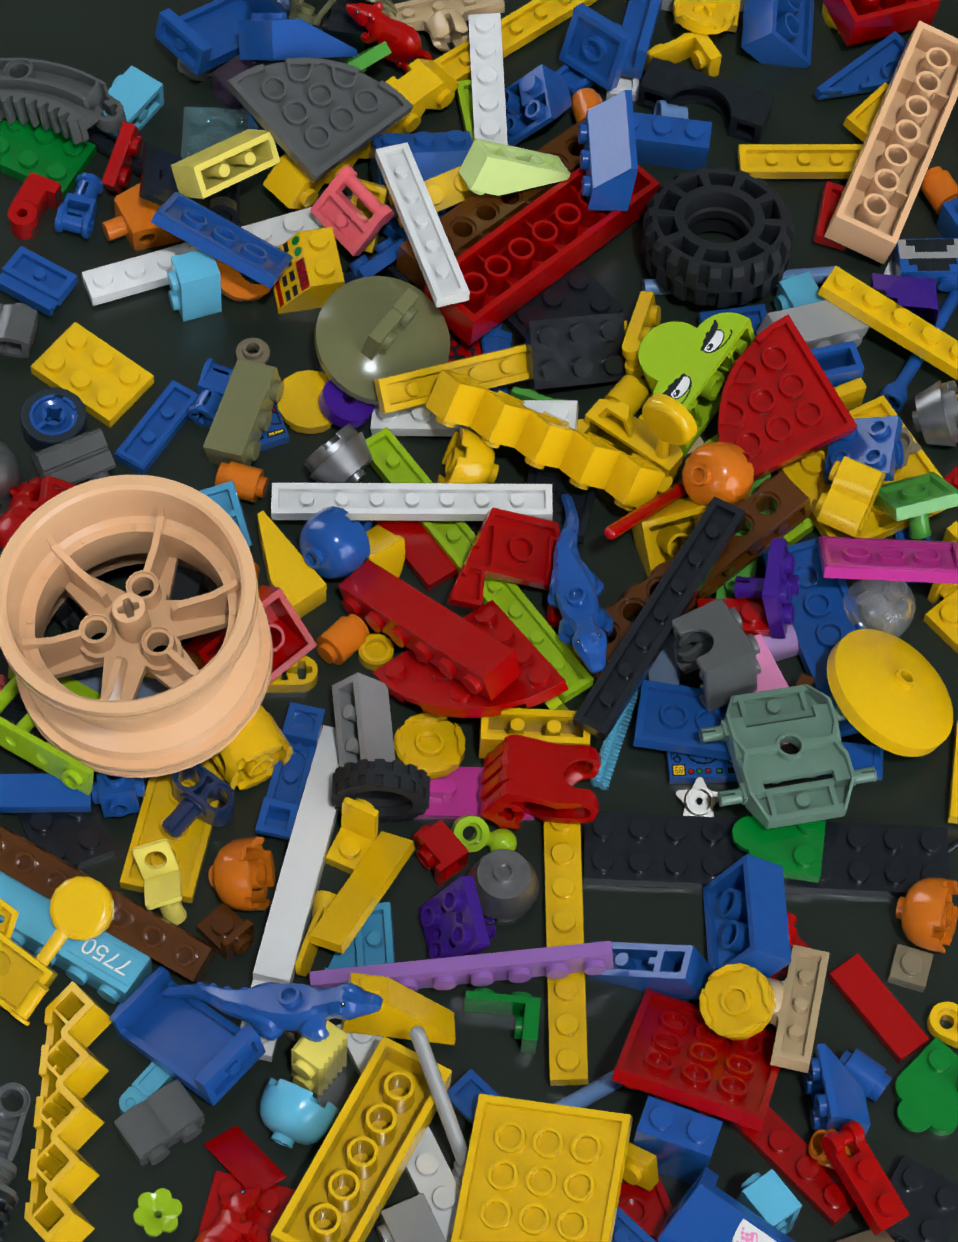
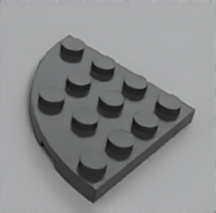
(318, 109)

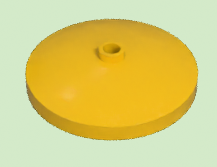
(889, 692)

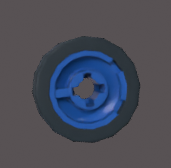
(51, 404)

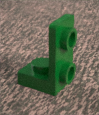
(517, 1004)

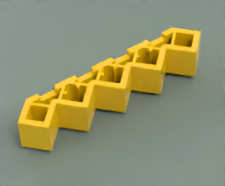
(423, 86)
(544, 439)
(63, 1117)

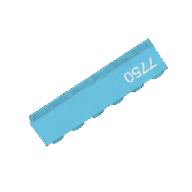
(100, 962)

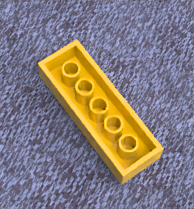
(363, 1151)

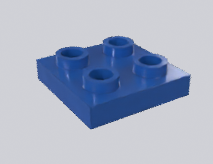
(873, 443)

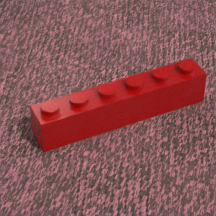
(430, 630)

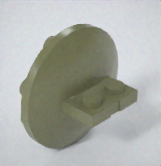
(378, 331)

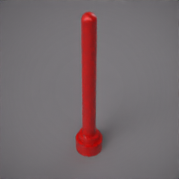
(645, 511)

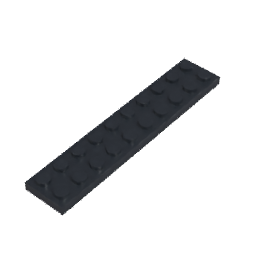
(697, 849)

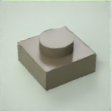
(910, 968)

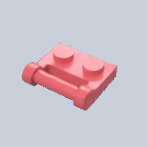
(348, 222)

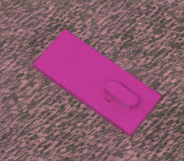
(456, 795)

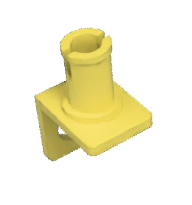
(161, 882)

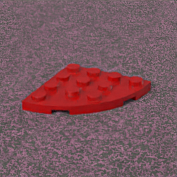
(780, 401)
(428, 687)

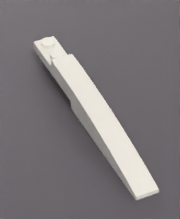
(299, 875)

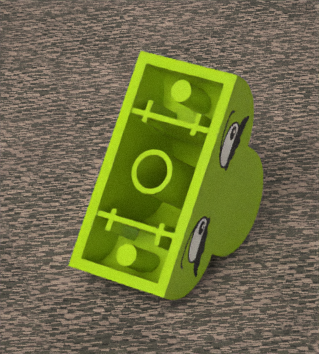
(694, 362)

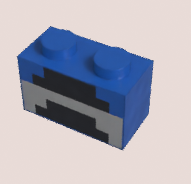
(928, 259)

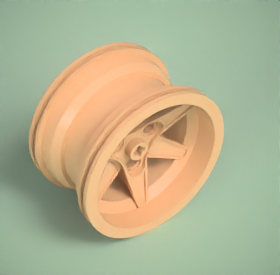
(115, 526)

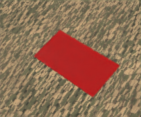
(244, 1159)

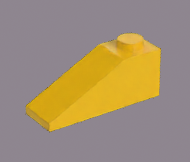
(288, 570)
(400, 1012)

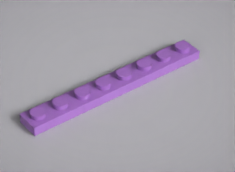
(483, 969)

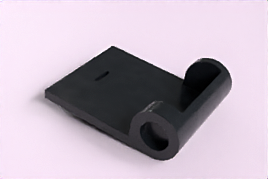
(159, 184)

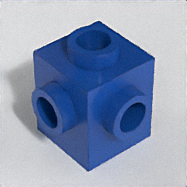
(118, 794)

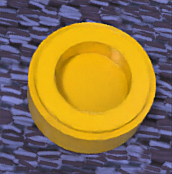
(376, 651)

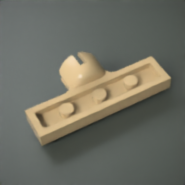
(443, 18)
(798, 1008)

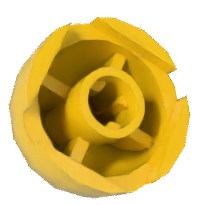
(468, 460)

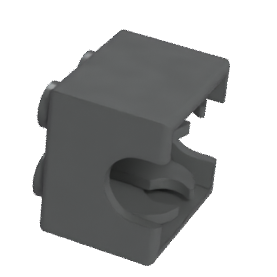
(716, 644)

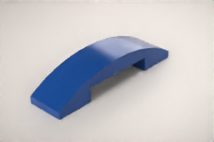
(288, 782)

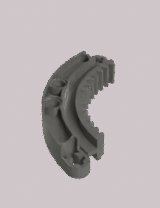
(57, 98)

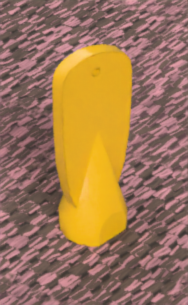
(308, 951)

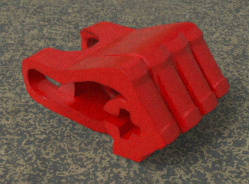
(538, 780)

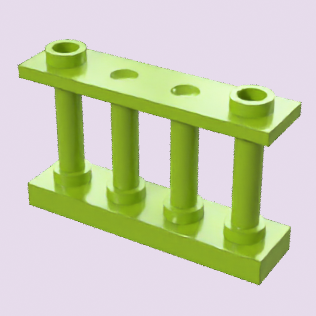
(36, 751)

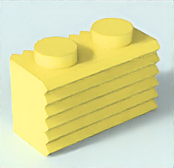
(319, 1062)

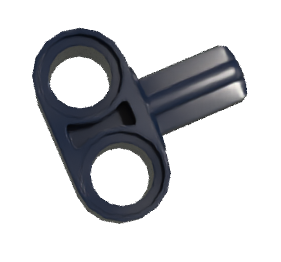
(196, 801)

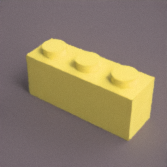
(225, 163)

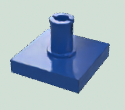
(596, 47)

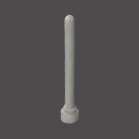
(441, 1101)

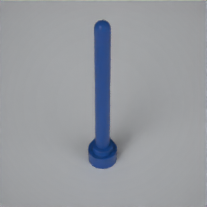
(897, 391)

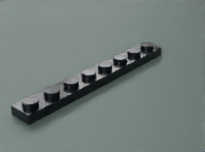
(654, 623)

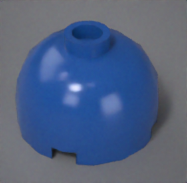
(333, 543)

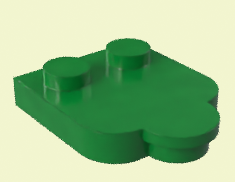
(793, 847)
(929, 1091)

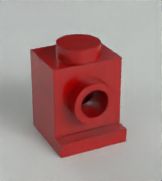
(441, 851)

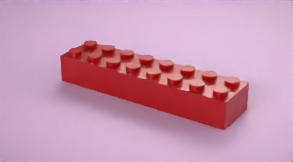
(535, 252)

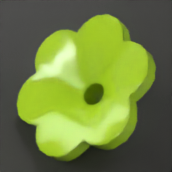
(157, 1204)

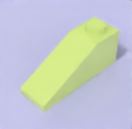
(508, 169)

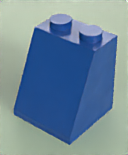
(678, 1137)

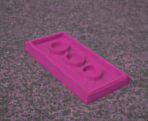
(889, 559)

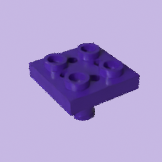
(775, 589)
(459, 918)

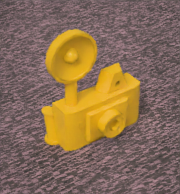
(651, 435)
(79, 911)

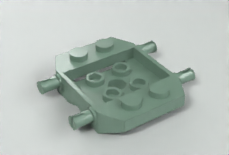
(753, 733)

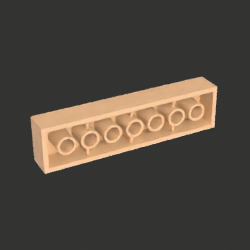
(898, 146)

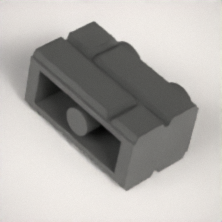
(76, 458)

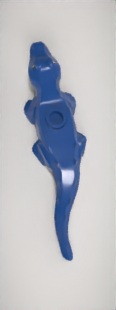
(577, 595)
(284, 1006)

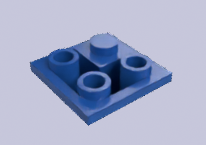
(534, 102)
(834, 1093)

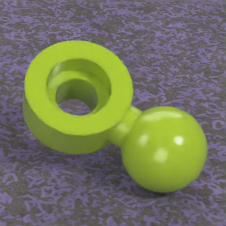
(495, 840)

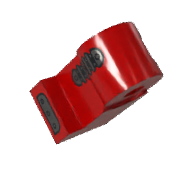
(31, 204)

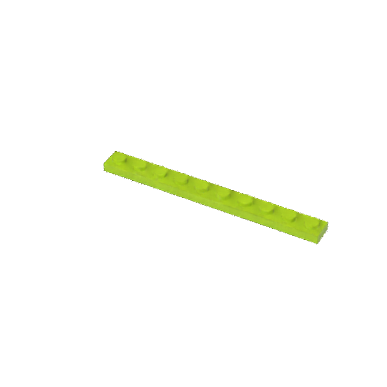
(456, 539)

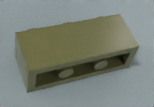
(243, 413)

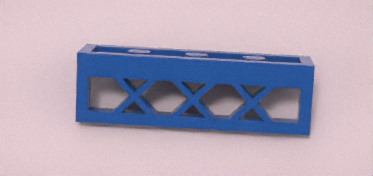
(641, 22)

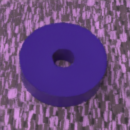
(341, 413)

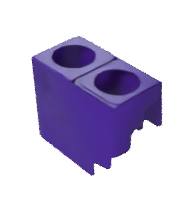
(912, 293)

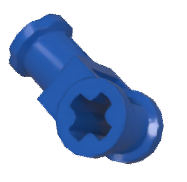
(80, 209)
(210, 390)

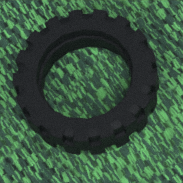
(390, 787)

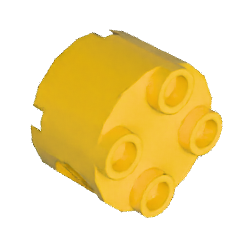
(254, 752)

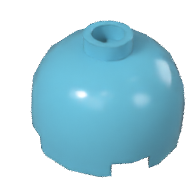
(295, 1114)

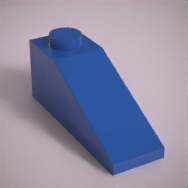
(659, 967)

